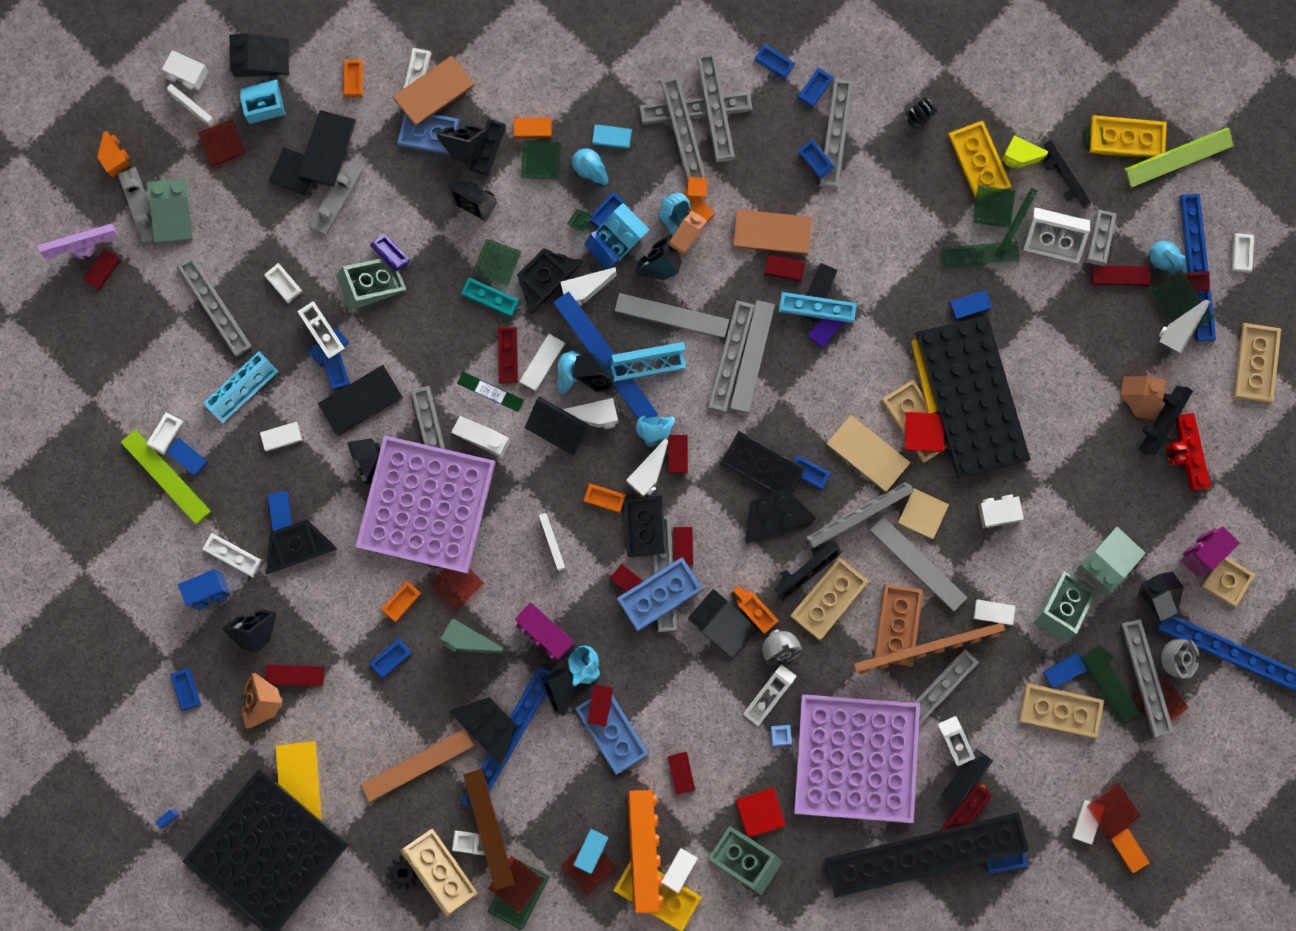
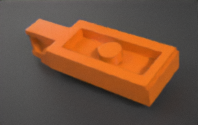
(755, 609)

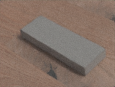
(1101, 238)

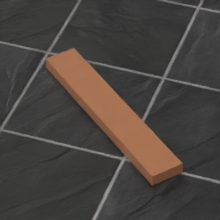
(417, 765)

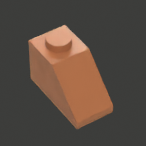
(688, 232)

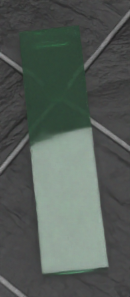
(1016, 223)
(978, 254)
(1110, 685)

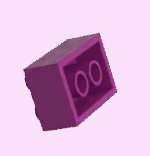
(1209, 551)
(544, 632)

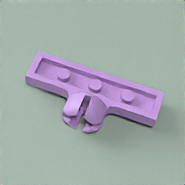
(78, 244)

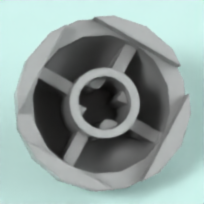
(780, 646)
(1179, 658)

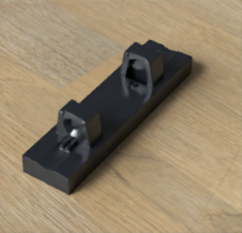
(1075, 188)
(1158, 432)
(808, 570)

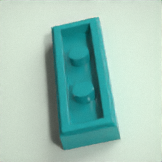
(490, 297)

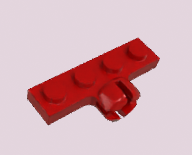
(1189, 452)

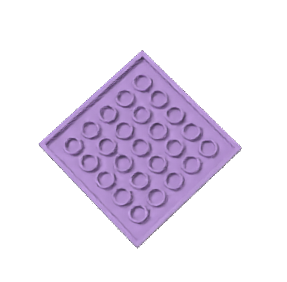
(425, 504)
(857, 758)

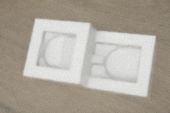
(467, 843)

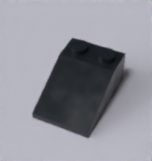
(258, 55)
(472, 199)
(722, 623)

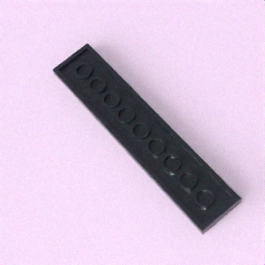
(926, 854)

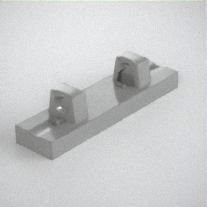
(335, 199)
(137, 202)

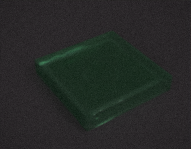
(541, 160)
(993, 206)
(497, 262)

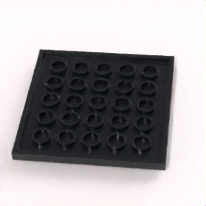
(265, 853)

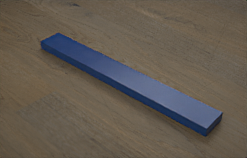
(1196, 254)
(596, 344)
(1230, 652)
(521, 716)

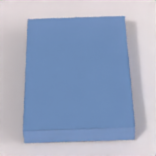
(425, 134)

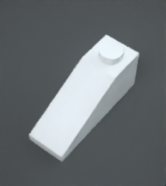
(587, 286)
(321, 330)
(1180, 330)
(597, 413)
(481, 436)
(646, 475)
(769, 695)

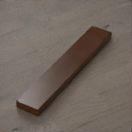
(489, 829)

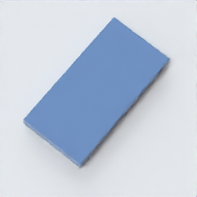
(659, 594)
(616, 740)

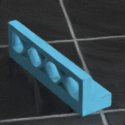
(645, 355)
(241, 388)

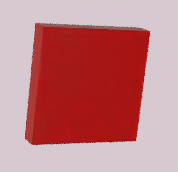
(923, 432)
(760, 812)

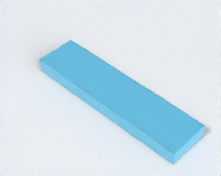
(817, 307)

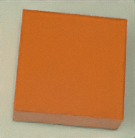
(697, 187)

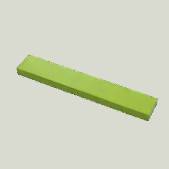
(1179, 157)
(166, 477)

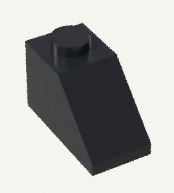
(559, 690)

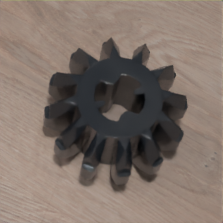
(920, 113)
(396, 873)

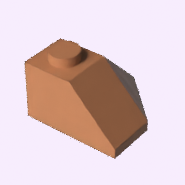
(1143, 395)
(261, 701)

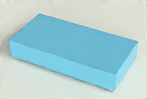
(612, 136)
(591, 851)

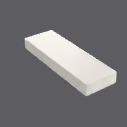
(418, 65)
(191, 106)
(542, 362)
(552, 542)
(232, 555)

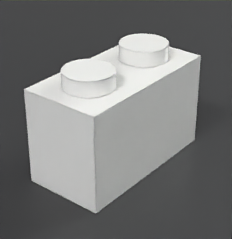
(185, 70)
(1001, 511)

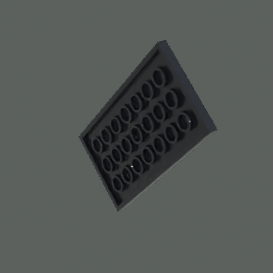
(972, 396)

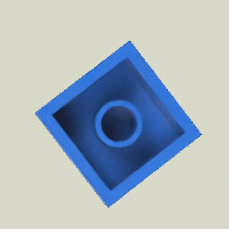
(204, 590)

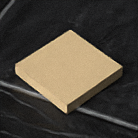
(923, 514)
(1228, 582)

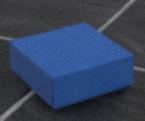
(167, 818)

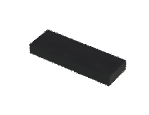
(484, 161)
(821, 283)
(966, 778)

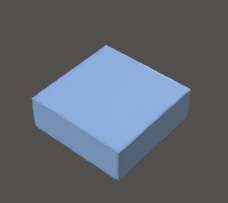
(781, 735)

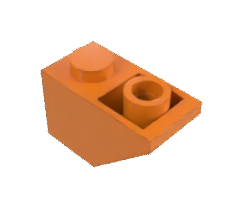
(111, 156)

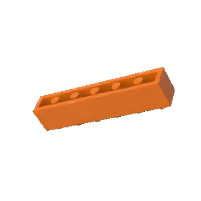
(643, 851)

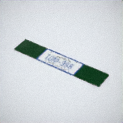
(490, 391)

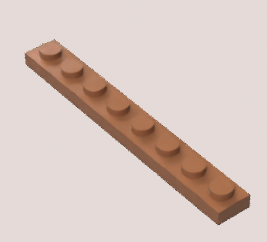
(935, 646)

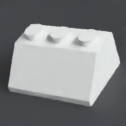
(1057, 235)

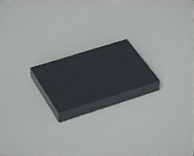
(556, 426)
(645, 526)

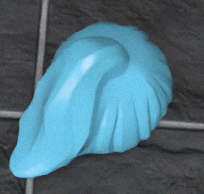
(589, 166)
(674, 211)
(1167, 257)
(565, 371)
(654, 429)
(584, 665)

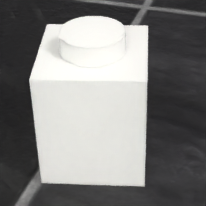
(956, 741)

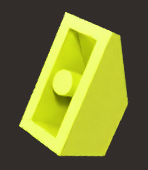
(1022, 153)

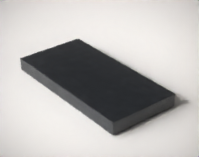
(326, 148)
(360, 400)
(761, 464)

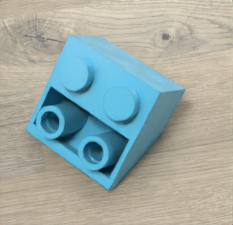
(262, 101)
(622, 231)

